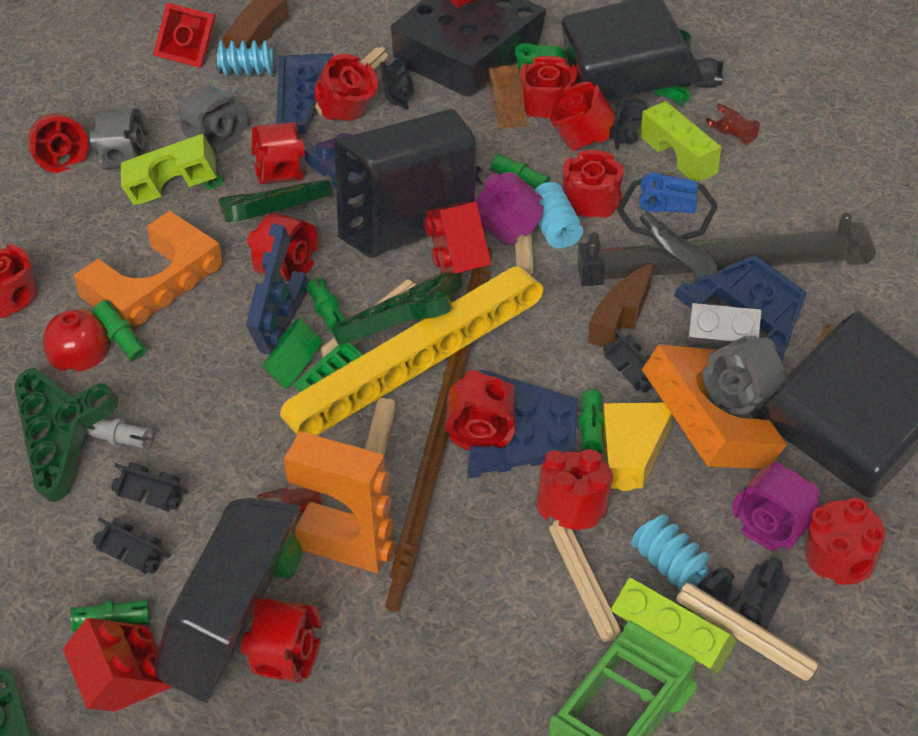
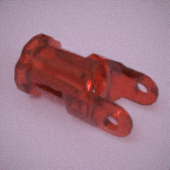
(735, 125)
(296, 496)

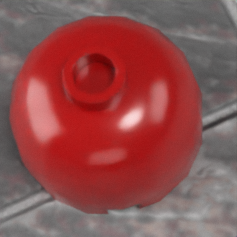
(54, 137)
(75, 341)

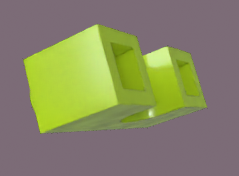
(695, 151)
(146, 174)
(674, 625)

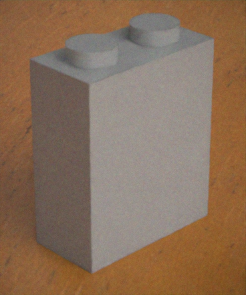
(721, 325)

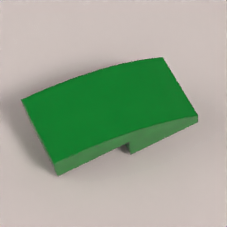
(292, 354)

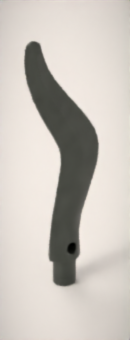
(691, 255)

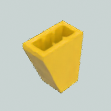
(634, 440)

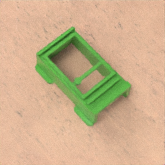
(652, 656)

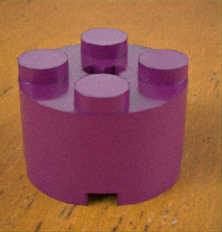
(509, 207)
(776, 507)

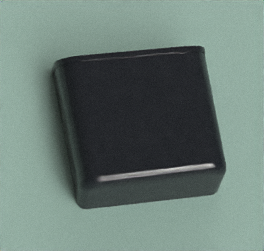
(464, 41)
(628, 48)
(403, 174)
(852, 405)
(222, 594)

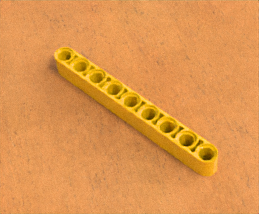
(411, 353)

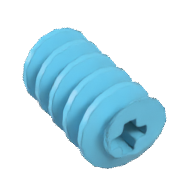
(246, 59)
(559, 220)
(671, 552)

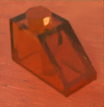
(507, 97)

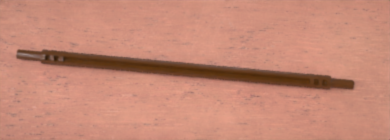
(422, 494)

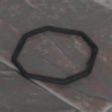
(701, 231)

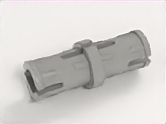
(119, 432)

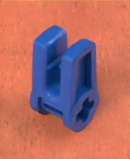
(670, 195)

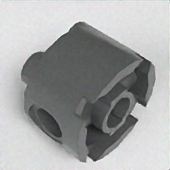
(213, 112)
(119, 136)
(744, 374)

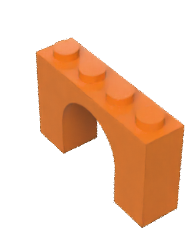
(136, 299)
(716, 435)
(359, 482)

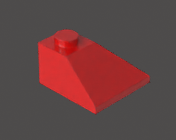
(184, 35)

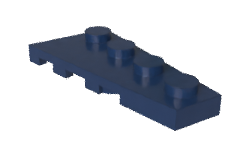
(296, 88)

